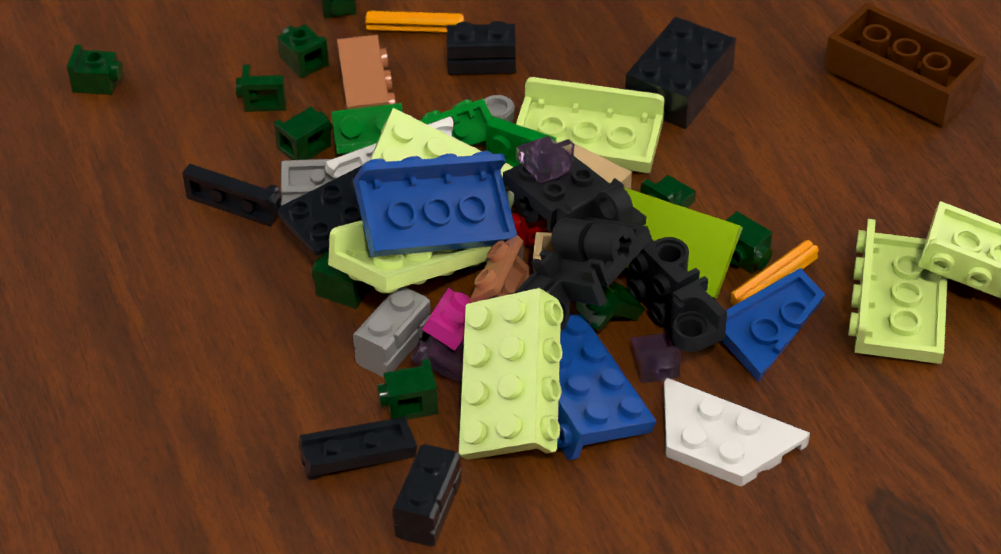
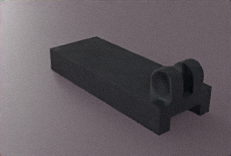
(232, 195)
(356, 446)

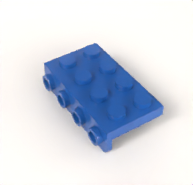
(433, 203)
(595, 394)

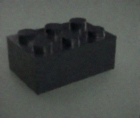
(684, 67)

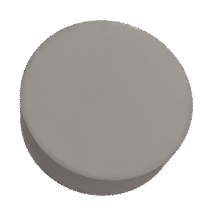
(501, 107)

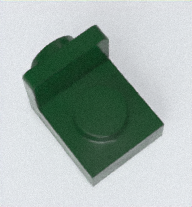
(261, 92)
(669, 190)
(619, 303)

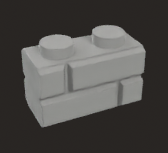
(391, 331)

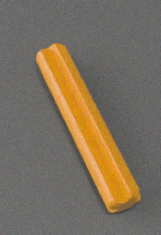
(411, 21)
(796, 258)

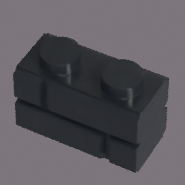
(481, 48)
(427, 495)

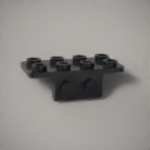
(321, 210)

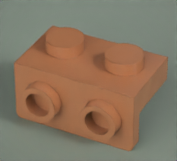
(503, 271)

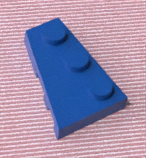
(769, 320)

